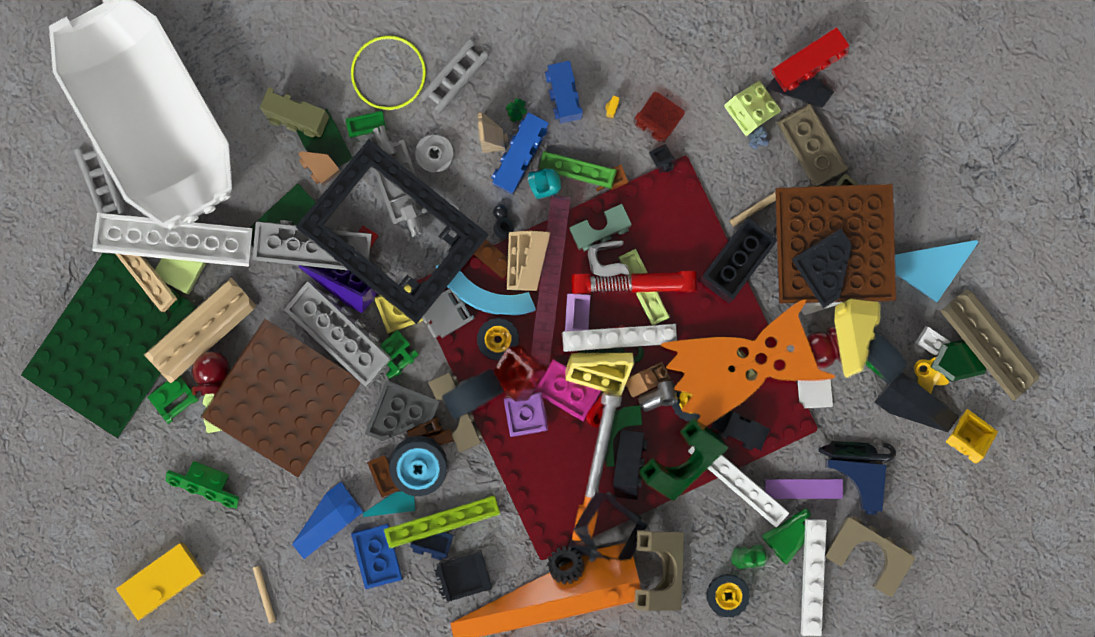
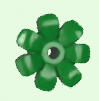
(516, 109)

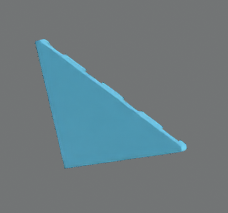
(933, 268)

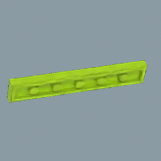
(441, 522)

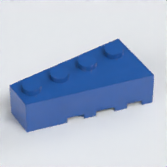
(520, 154)

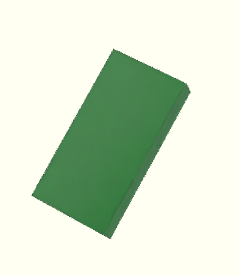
(365, 124)

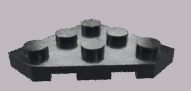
(825, 266)

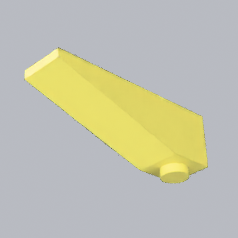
(854, 329)

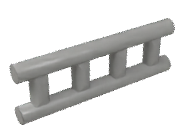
(454, 64)
(96, 193)

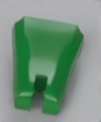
(788, 536)
(749, 558)

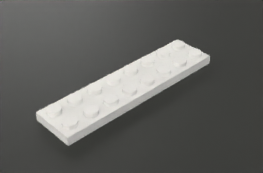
(186, 242)

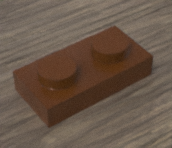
(493, 258)
(380, 471)

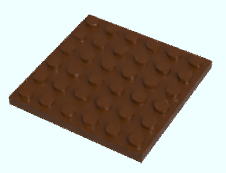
(816, 212)
(281, 398)

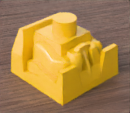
(972, 436)

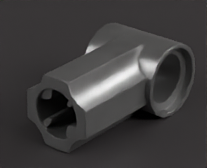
(663, 395)

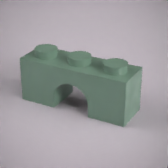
(616, 223)

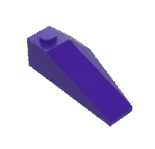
(343, 286)

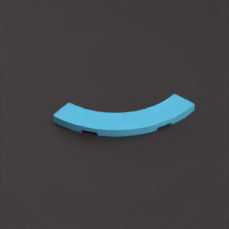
(489, 301)

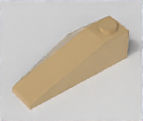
(491, 135)

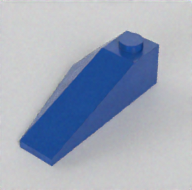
(331, 515)

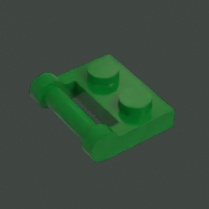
(168, 394)

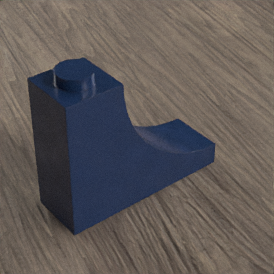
(867, 479)

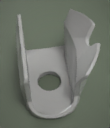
(607, 270)

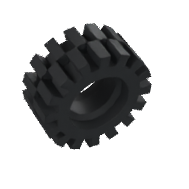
(568, 575)

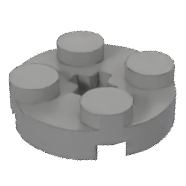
(423, 153)

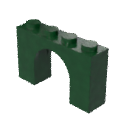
(675, 480)

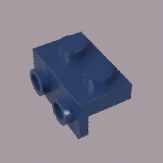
(436, 545)

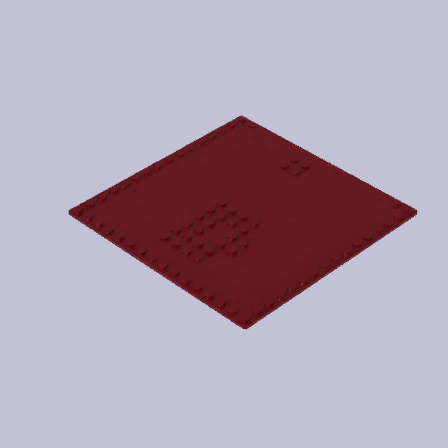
(551, 468)

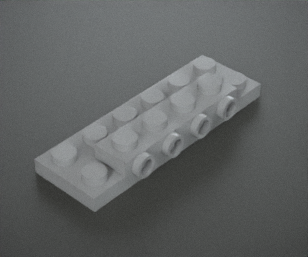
(289, 246)
(339, 333)

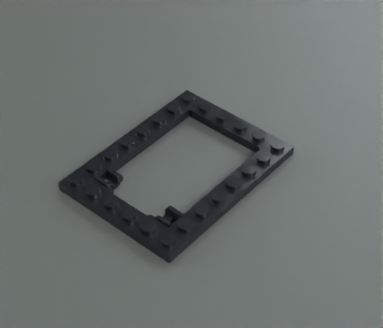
(423, 295)

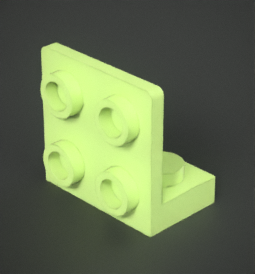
(752, 107)

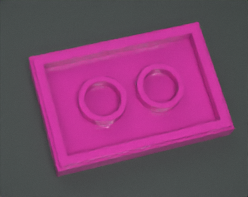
(566, 394)

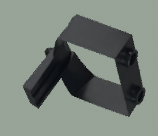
(587, 547)

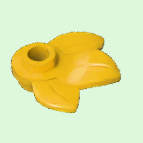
(930, 376)

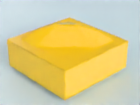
(611, 106)

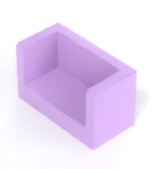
(577, 312)

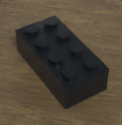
(738, 260)

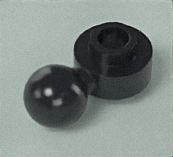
(501, 212)

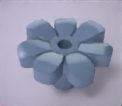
(758, 138)

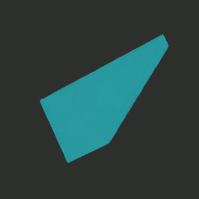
(395, 503)

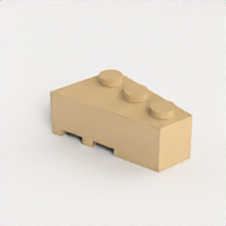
(525, 259)

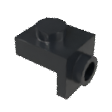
(663, 159)

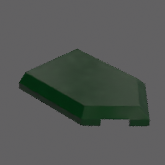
(957, 361)

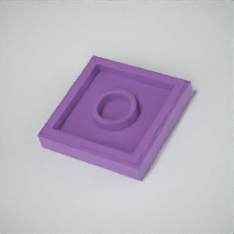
(526, 416)

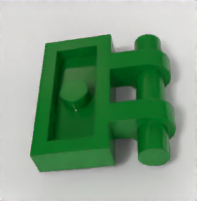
(393, 347)

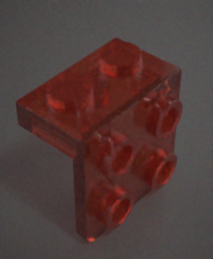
(659, 117)

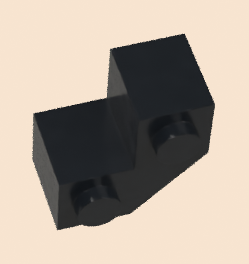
(740, 428)

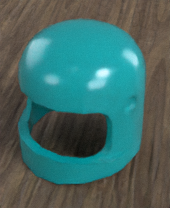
(544, 183)

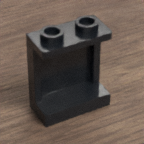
(463, 577)

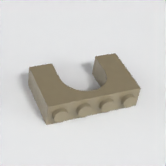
(896, 559)
(668, 592)

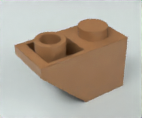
(321, 165)
(647, 379)

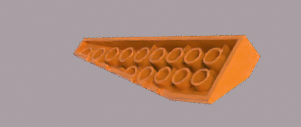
(545, 600)

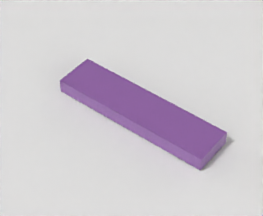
(804, 488)

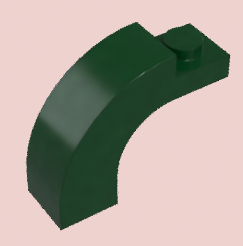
(622, 418)

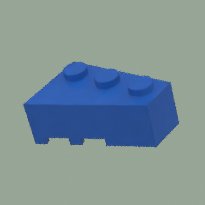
(563, 92)

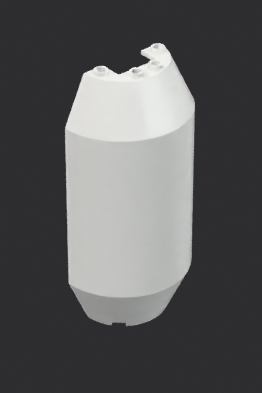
(142, 111)

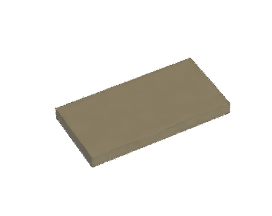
(812, 146)

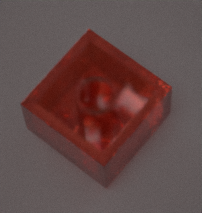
(519, 373)

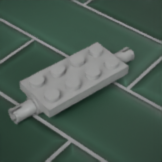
(398, 203)

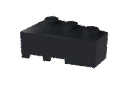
(628, 464)

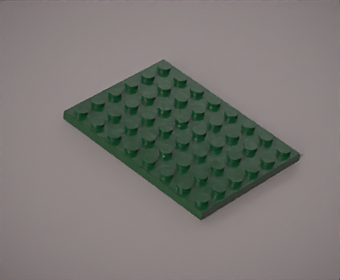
(99, 345)

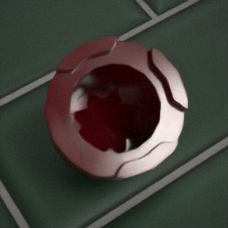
(825, 347)
(209, 372)

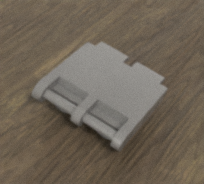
(446, 315)

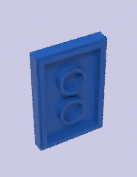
(375, 559)

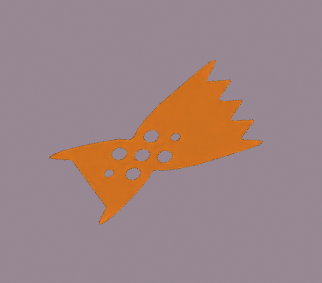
(708, 359)

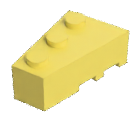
(600, 370)

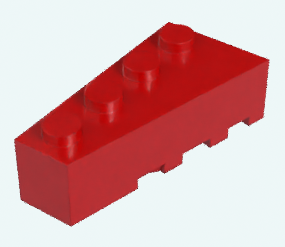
(811, 60)

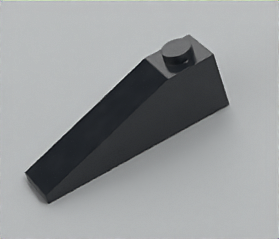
(911, 401)

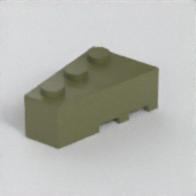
(293, 114)

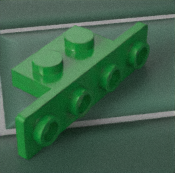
(204, 482)

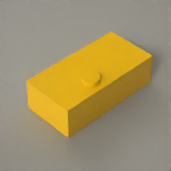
(160, 581)

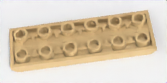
(200, 330)

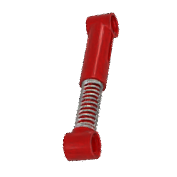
(638, 282)

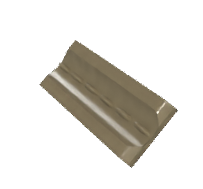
(990, 344)

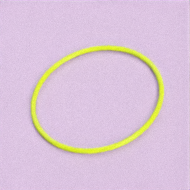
(388, 37)

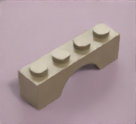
(465, 435)

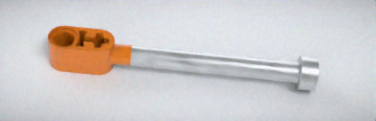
(610, 402)

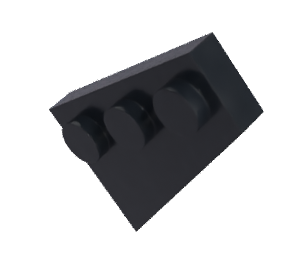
(808, 91)

